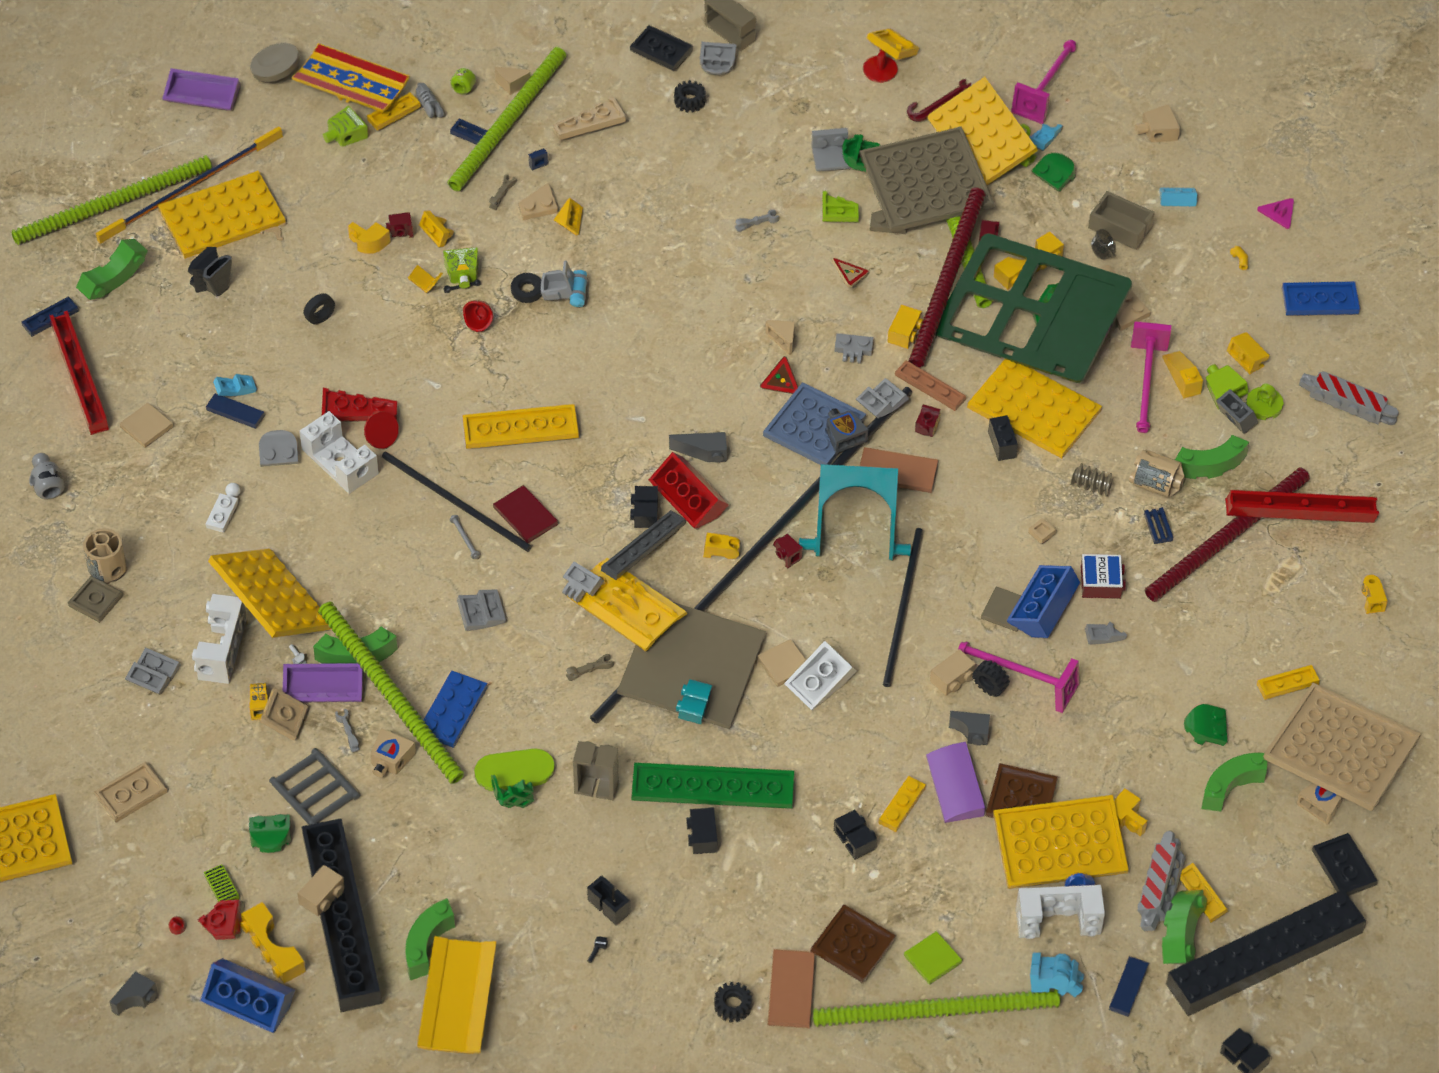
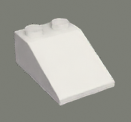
(820, 676)

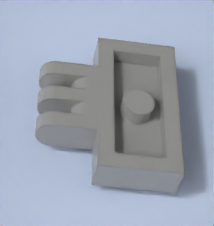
(853, 346)
(580, 582)

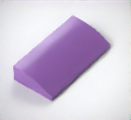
(201, 89)
(323, 682)
(955, 783)

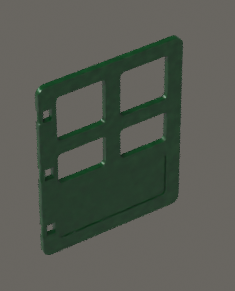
(1070, 323)

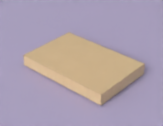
(130, 792)

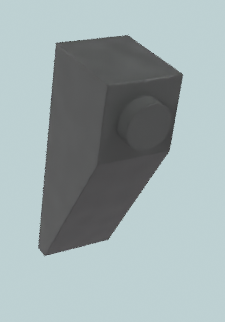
(703, 446)

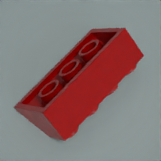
(688, 491)

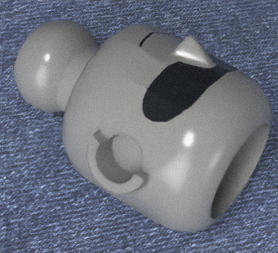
(46, 477)

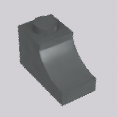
(971, 725)
(135, 992)

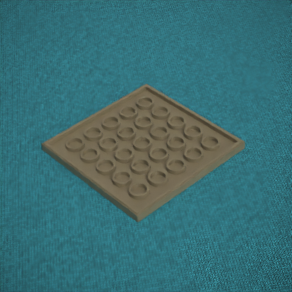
(924, 178)
(696, 649)

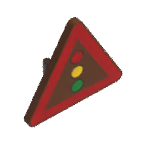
(781, 378)

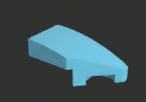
(1045, 136)

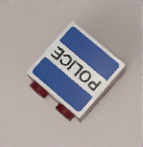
(1102, 576)

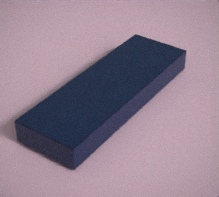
(41, 320)
(235, 411)
(1128, 986)

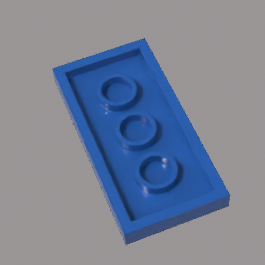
(1320, 298)
(454, 707)

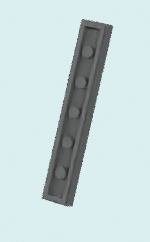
(643, 545)

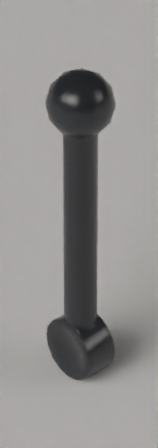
(447, 289)

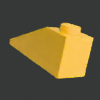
(1184, 374)

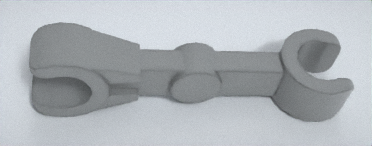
(743, 224)
(352, 740)

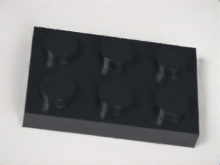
(661, 47)
(1344, 864)

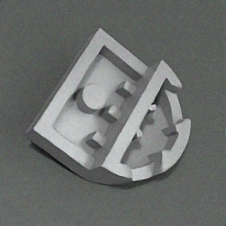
(717, 57)
(278, 448)

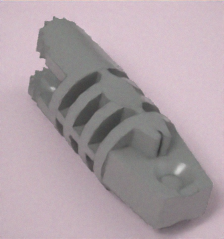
(428, 101)

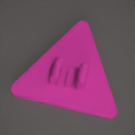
(1279, 211)

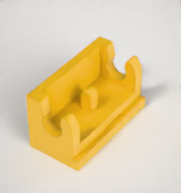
(1247, 352)

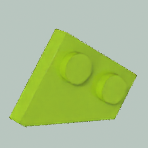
(838, 209)

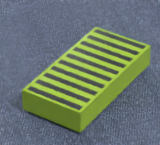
(221, 884)

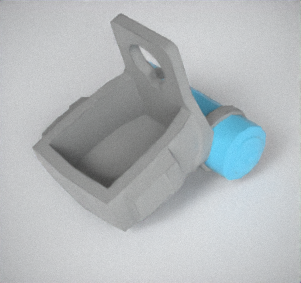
(565, 285)

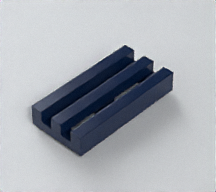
(468, 133)
(1155, 513)

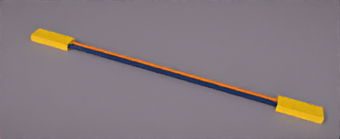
(120, 224)

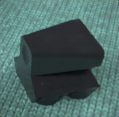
(210, 272)

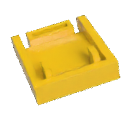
(893, 43)

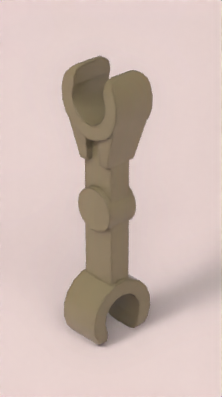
(501, 191)
(573, 672)

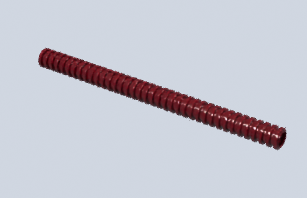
(947, 277)
(1217, 541)

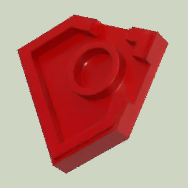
(223, 920)

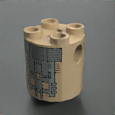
(1157, 473)
(104, 555)

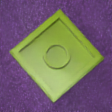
(932, 957)

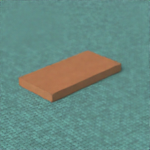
(913, 471)
(791, 988)

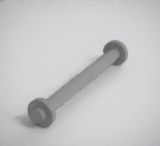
(474, 554)

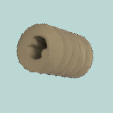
(1092, 479)

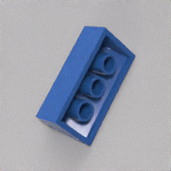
(1044, 600)
(247, 994)

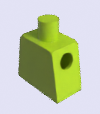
(1222, 380)

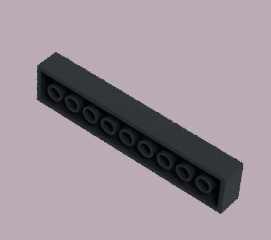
(344, 920)
(1265, 952)

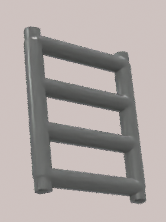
(327, 768)

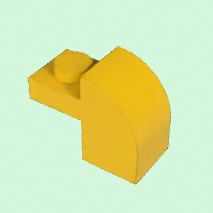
(369, 240)
(1127, 807)

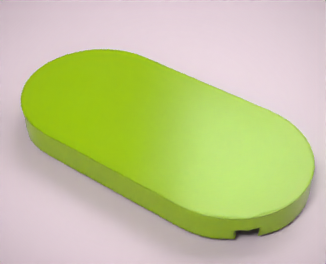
(514, 766)

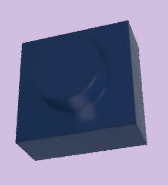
(538, 159)

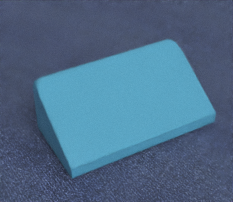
(1178, 196)

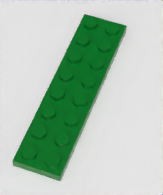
(712, 785)

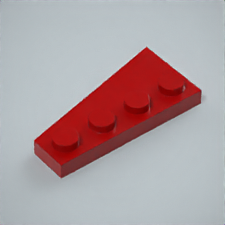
(355, 408)

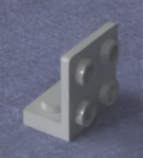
(828, 149)

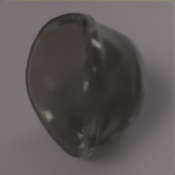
(1103, 245)

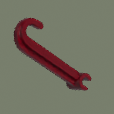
(923, 114)

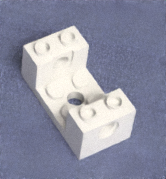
(324, 443)
(217, 661)
(1065, 900)

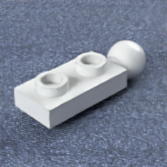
(224, 508)

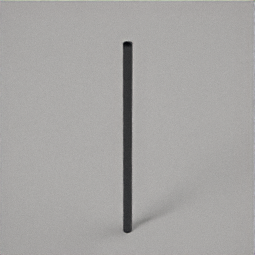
(456, 501)
(902, 607)

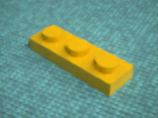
(397, 110)
(1287, 682)
(902, 804)
(1194, 880)

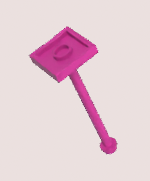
(1033, 102)
(1148, 337)
(1064, 687)

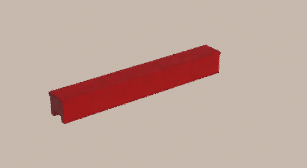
(79, 373)
(1301, 506)

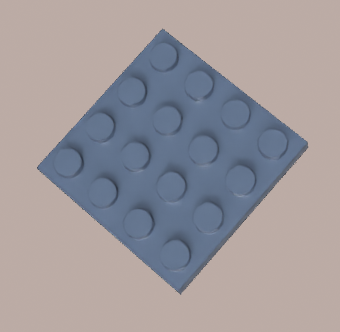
(803, 423)

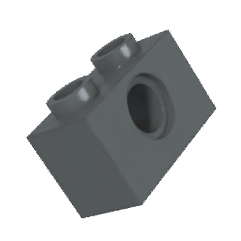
(1237, 411)

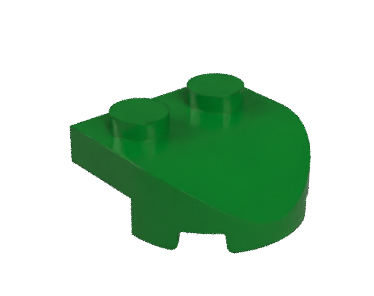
(851, 151)
(1055, 170)
(1207, 724)
(269, 832)

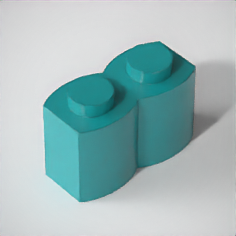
(694, 701)

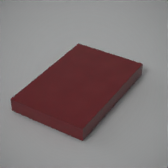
(525, 514)

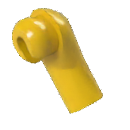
(1238, 252)

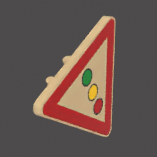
(849, 272)

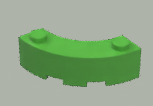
(123, 264)
(1214, 461)
(332, 651)
(1234, 772)
(430, 923)
(1181, 925)

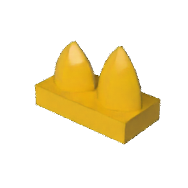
(435, 228)

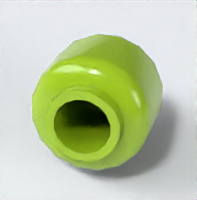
(463, 81)

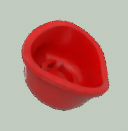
(477, 315)

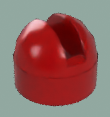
(176, 928)

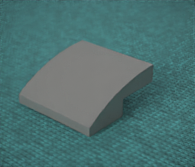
(882, 398)
(481, 610)
(153, 671)

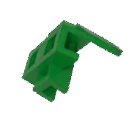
(514, 795)

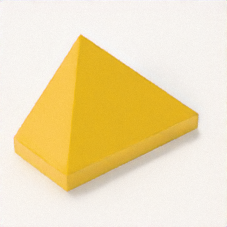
(570, 216)

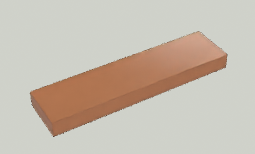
(930, 385)

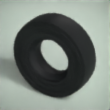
(526, 278)
(314, 303)

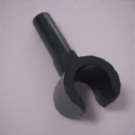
(600, 943)

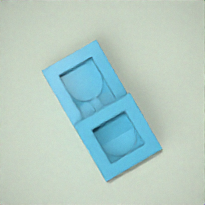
(234, 387)

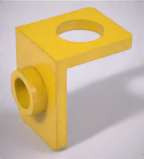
(423, 279)

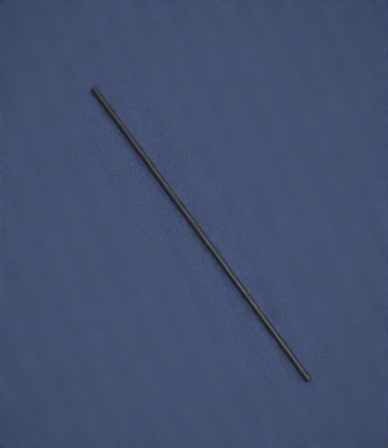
(759, 546)

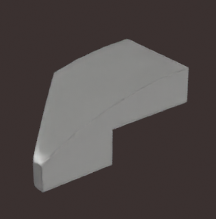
(1103, 634)

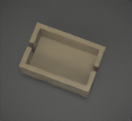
(731, 22)
(1122, 219)
(593, 763)

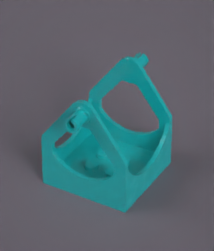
(880, 480)

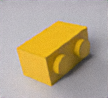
(905, 326)

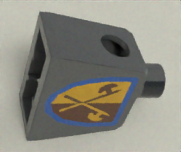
(845, 430)

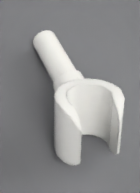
(299, 657)

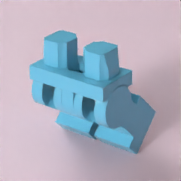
(1055, 973)

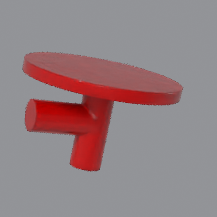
(880, 68)
(381, 429)

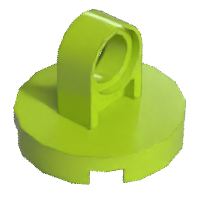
(1265, 402)

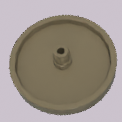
(275, 62)

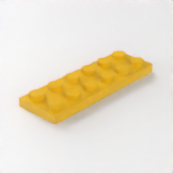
(520, 426)

